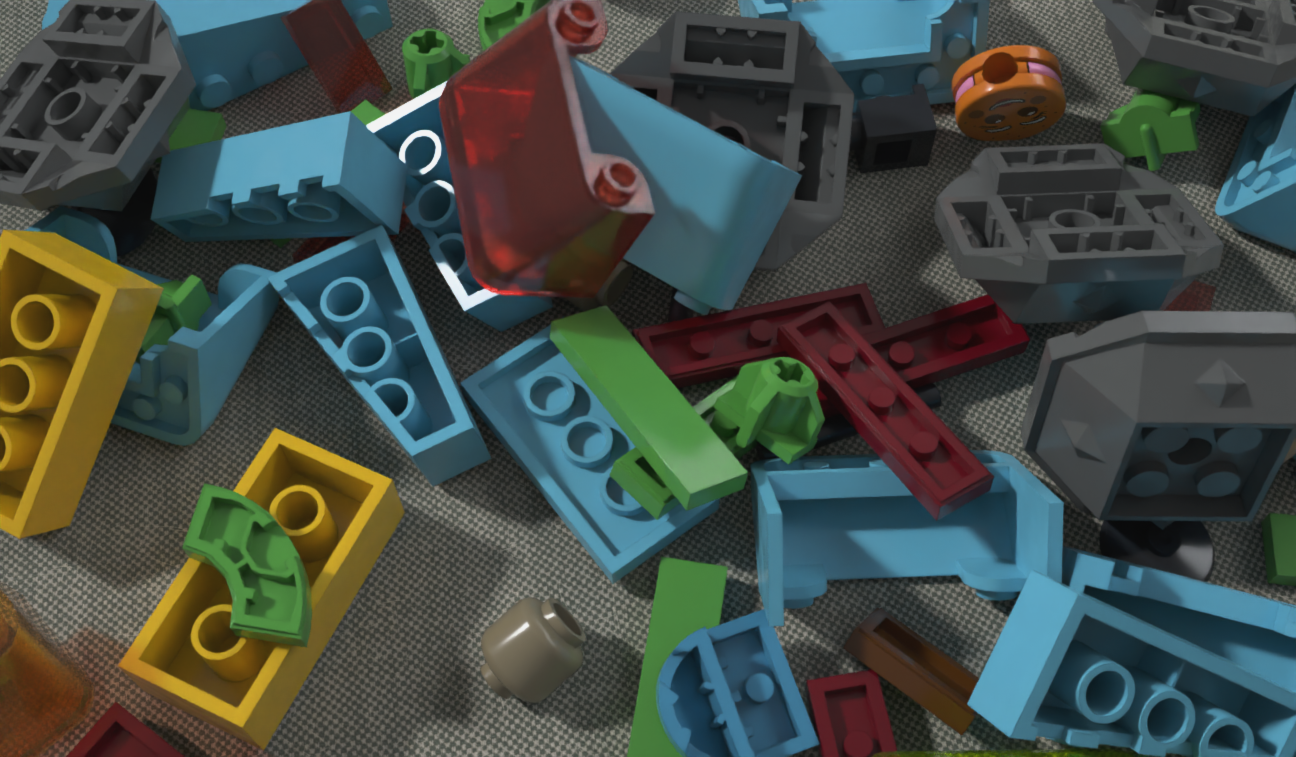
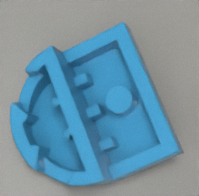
(733, 694)

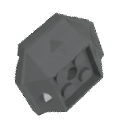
(1206, 50)
(768, 92)
(91, 105)
(1072, 233)
(1167, 414)

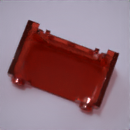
(526, 186)

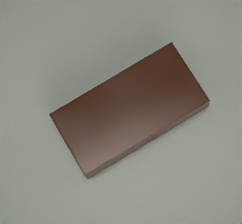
(915, 668)

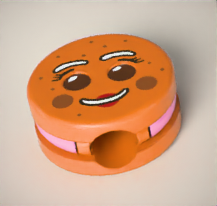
(1008, 93)

